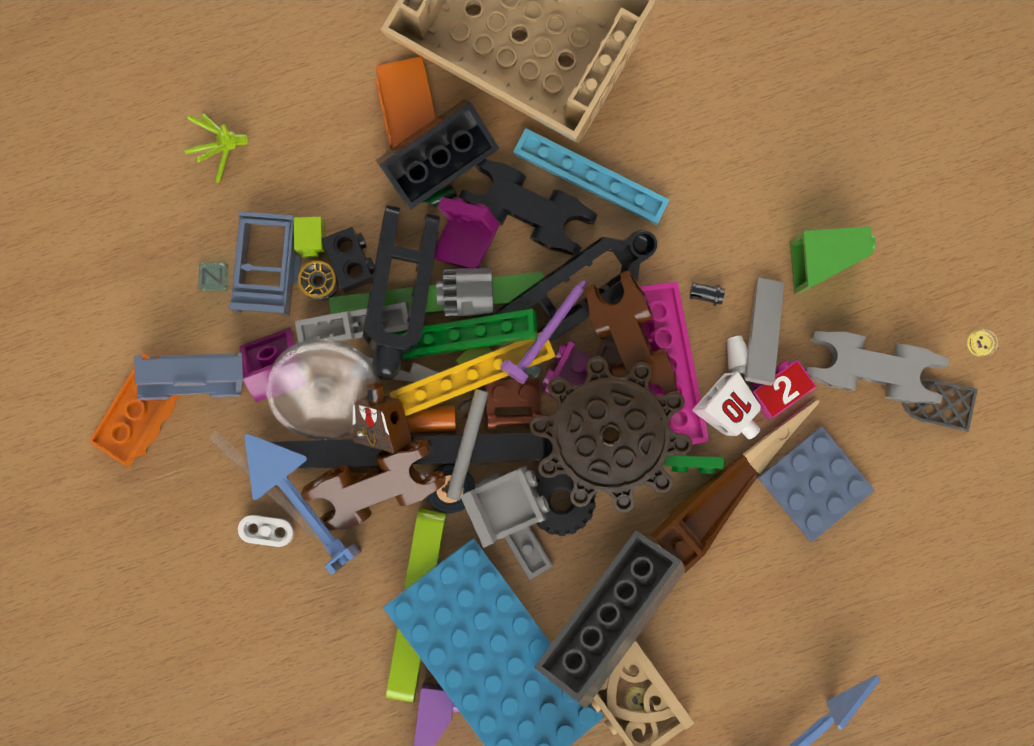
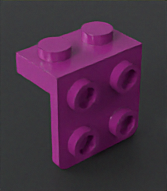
(465, 234)

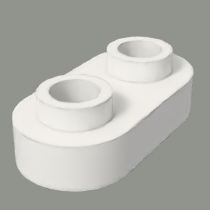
(267, 530)

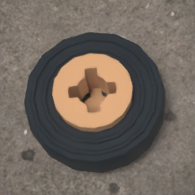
(438, 498)

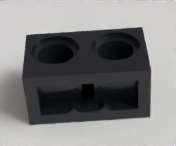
(344, 262)

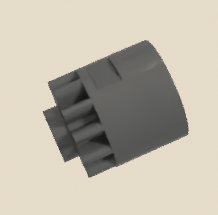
(466, 292)

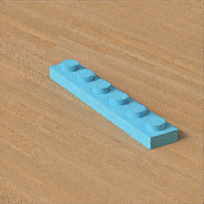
(590, 176)

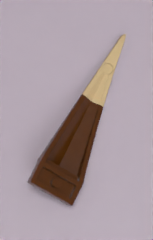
(702, 515)

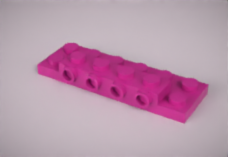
(670, 332)

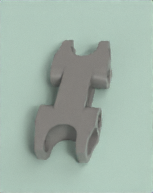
(897, 371)

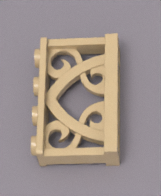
(667, 708)

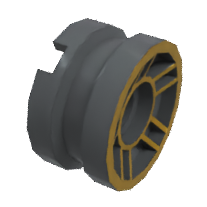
(307, 280)

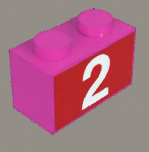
(789, 386)

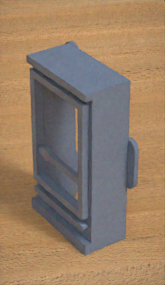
(261, 297)
(188, 375)

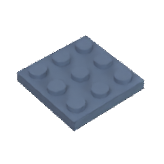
(815, 484)

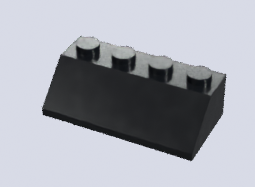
(437, 154)

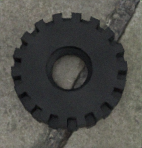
(562, 521)

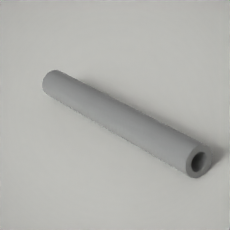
(467, 444)

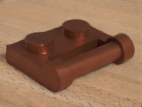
(511, 394)

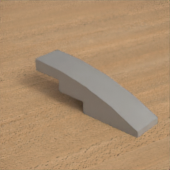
(350, 324)

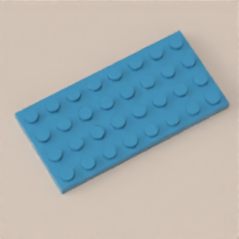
(485, 653)

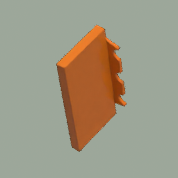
(404, 98)
(131, 423)

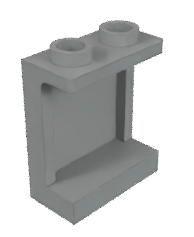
(505, 505)

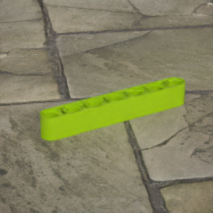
(423, 557)

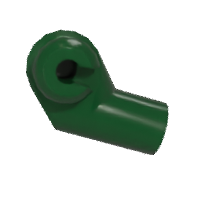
(447, 192)

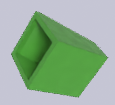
(827, 252)

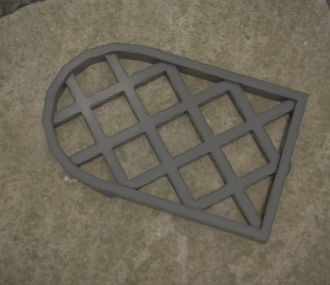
(969, 408)

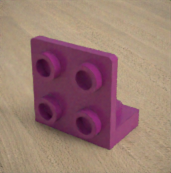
(571, 366)

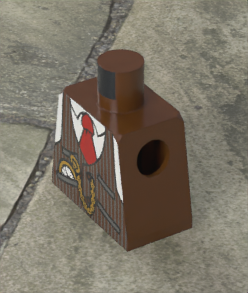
(380, 421)

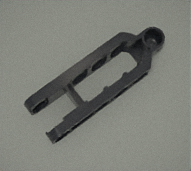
(630, 254)
(391, 347)

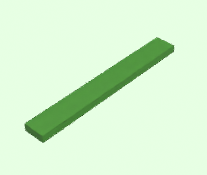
(504, 290)

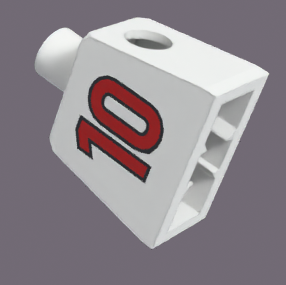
(730, 407)

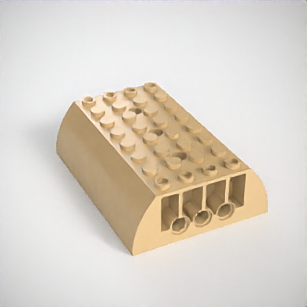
(527, 72)

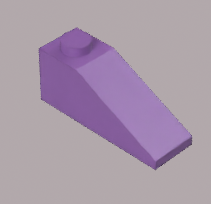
(433, 714)

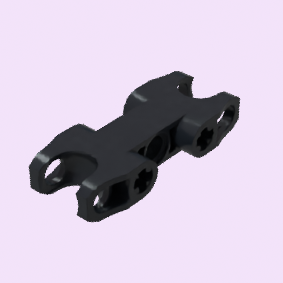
(545, 215)

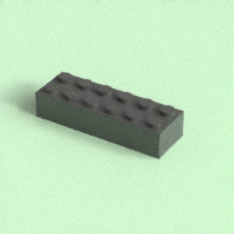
(610, 618)

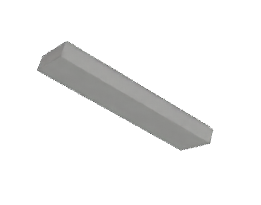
(764, 331)
(525, 546)

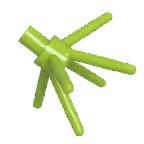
(225, 141)

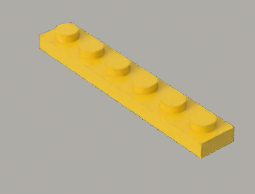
(466, 376)

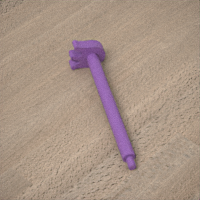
(518, 372)

